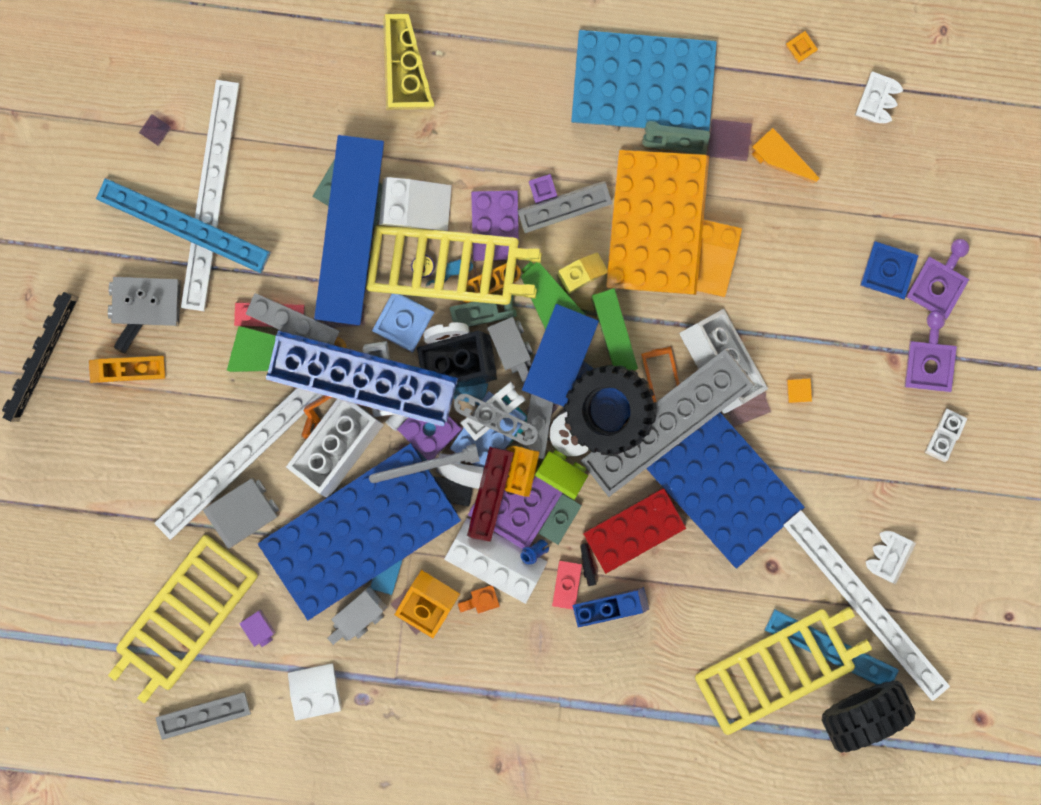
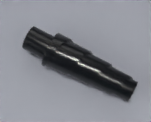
(588, 566)

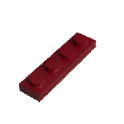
(490, 494)

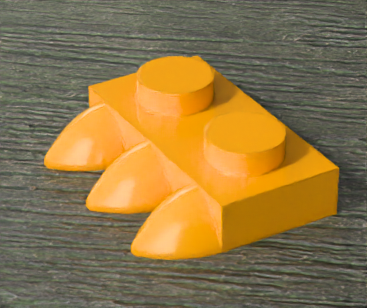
(521, 470)

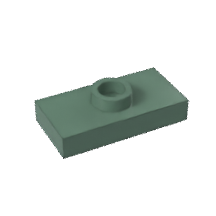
(560, 519)

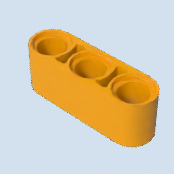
(498, 275)

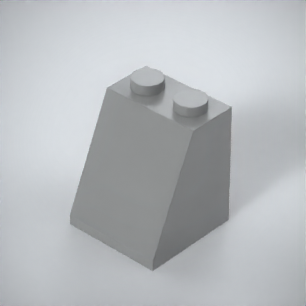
(241, 512)

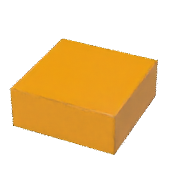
(801, 47)
(799, 390)

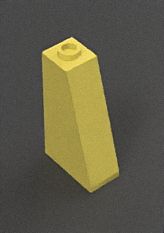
(582, 272)

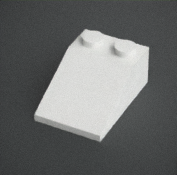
(415, 204)

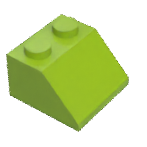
(562, 474)

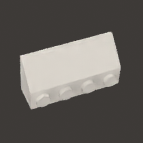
(710, 338)
(334, 446)
(496, 563)

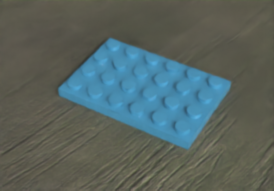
(642, 80)

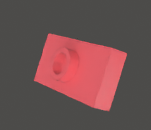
(566, 584)

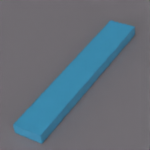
(865, 665)

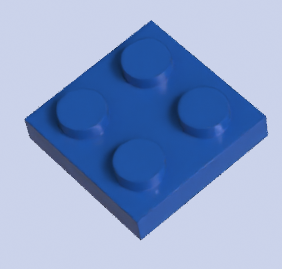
(889, 270)

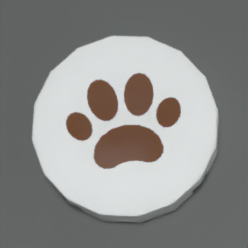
(439, 333)
(563, 440)

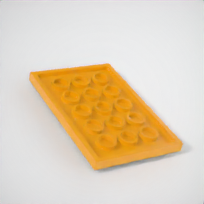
(657, 222)

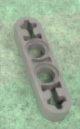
(494, 422)

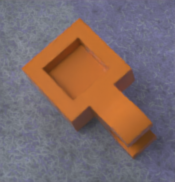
(482, 598)

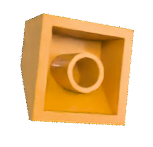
(427, 604)

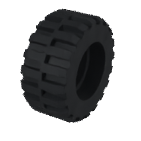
(580, 416)
(868, 716)

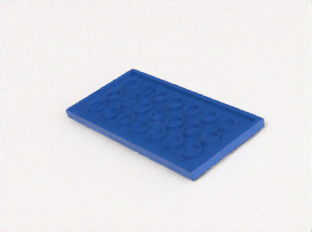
(358, 533)

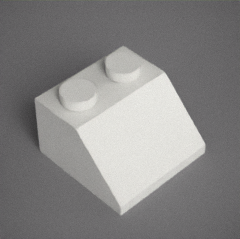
(314, 692)

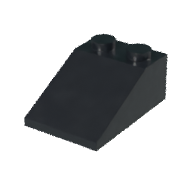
(463, 357)

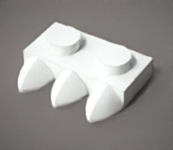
(876, 98)
(892, 557)

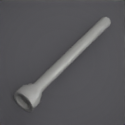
(468, 454)

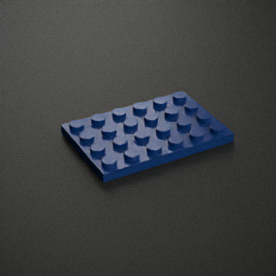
(726, 489)

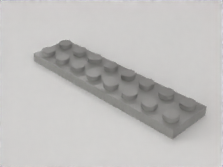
(677, 417)

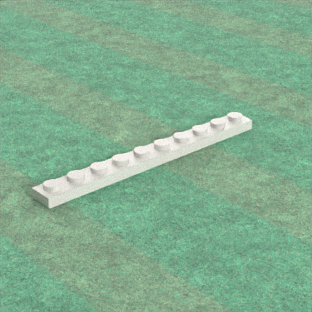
(211, 191)
(235, 462)
(866, 605)

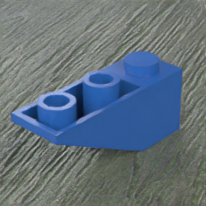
(611, 607)

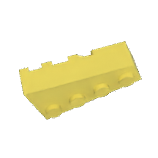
(404, 73)

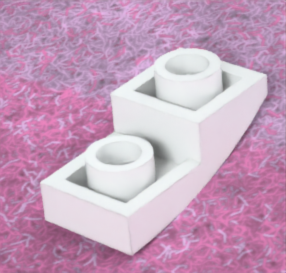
(945, 435)
(461, 473)

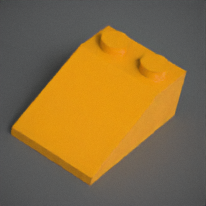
(717, 257)

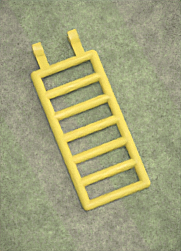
(446, 236)
(164, 595)
(787, 696)

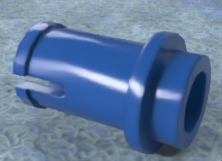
(530, 554)

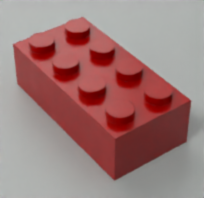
(634, 530)

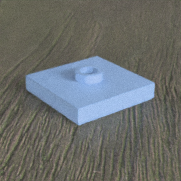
(403, 321)

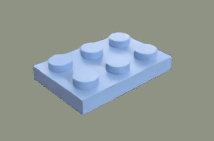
(490, 438)

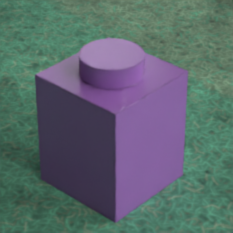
(258, 629)

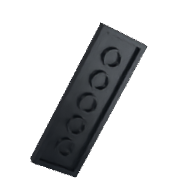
(36, 364)

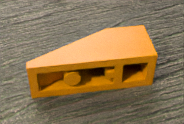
(777, 154)
(126, 369)

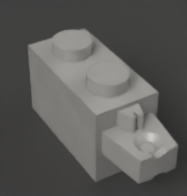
(510, 346)
(357, 615)

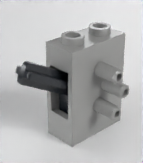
(142, 303)

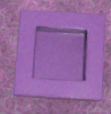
(542, 188)

